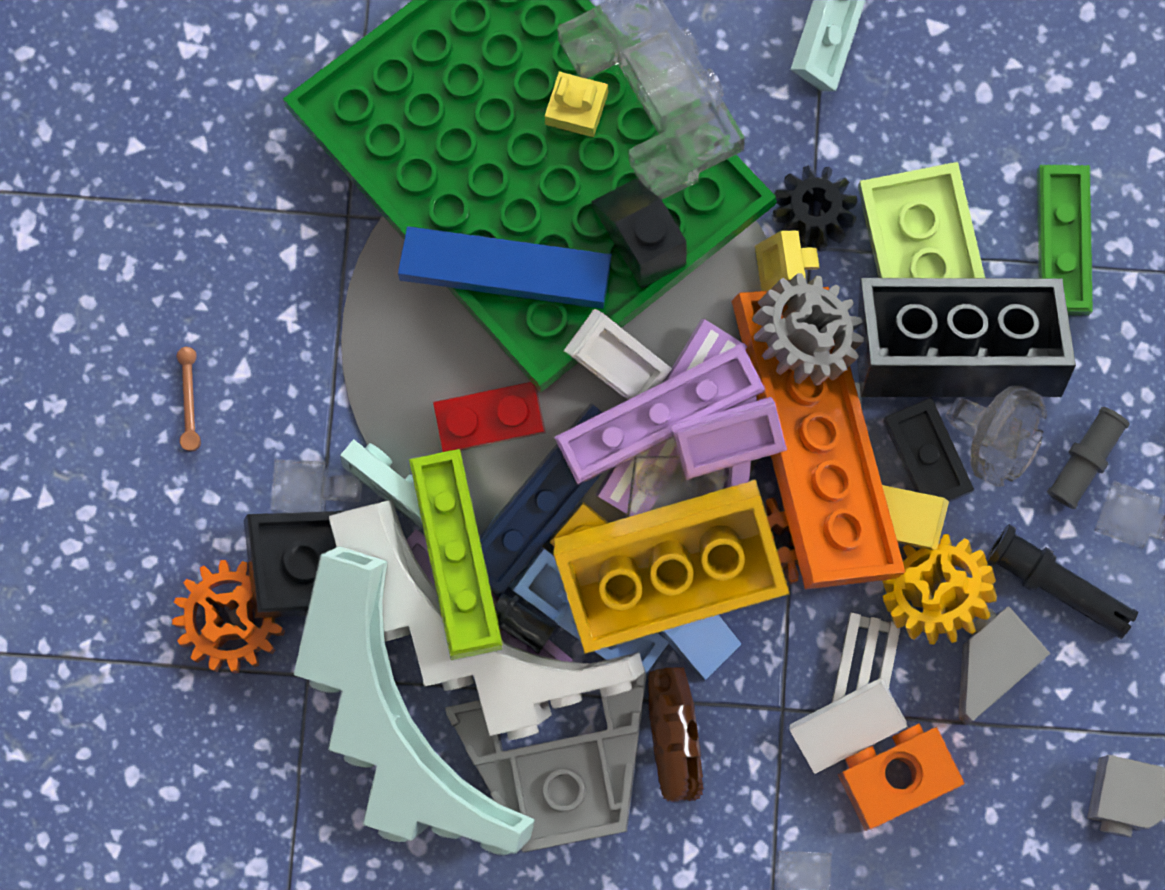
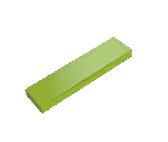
(455, 555)

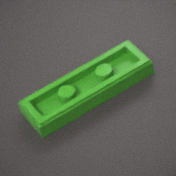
(1066, 232)

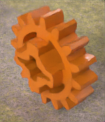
(211, 634)

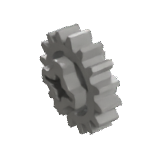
(808, 329)

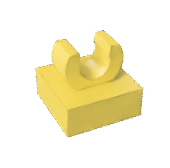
(576, 104)
(783, 258)

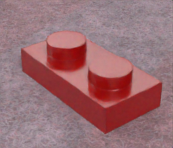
(489, 417)

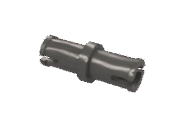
(1088, 457)

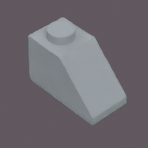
(995, 661)
(1127, 795)

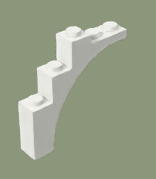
(510, 681)

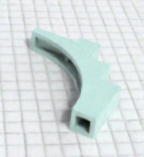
(372, 726)

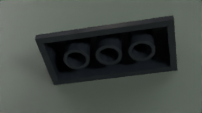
(963, 337)

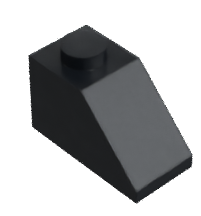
(642, 231)

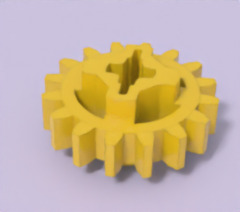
(954, 601)

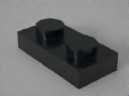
(928, 451)

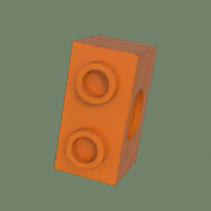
(931, 776)

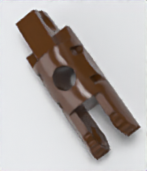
(675, 735)

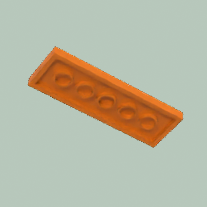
(827, 471)

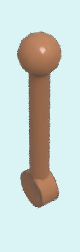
(189, 439)

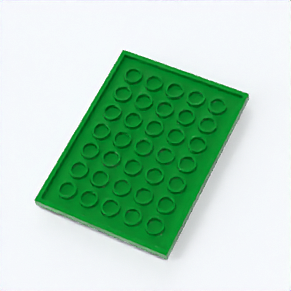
(450, 135)

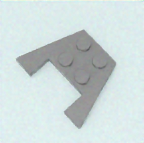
(568, 785)

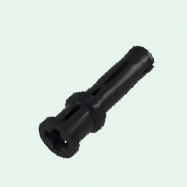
(1039, 569)

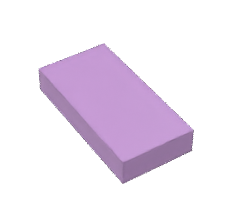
(728, 438)

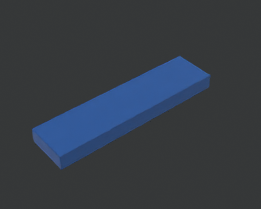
(505, 267)

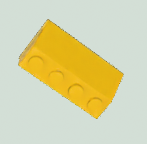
(670, 566)

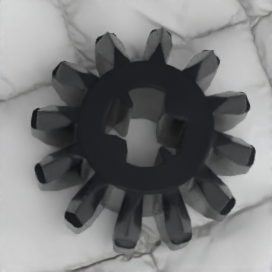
(833, 209)

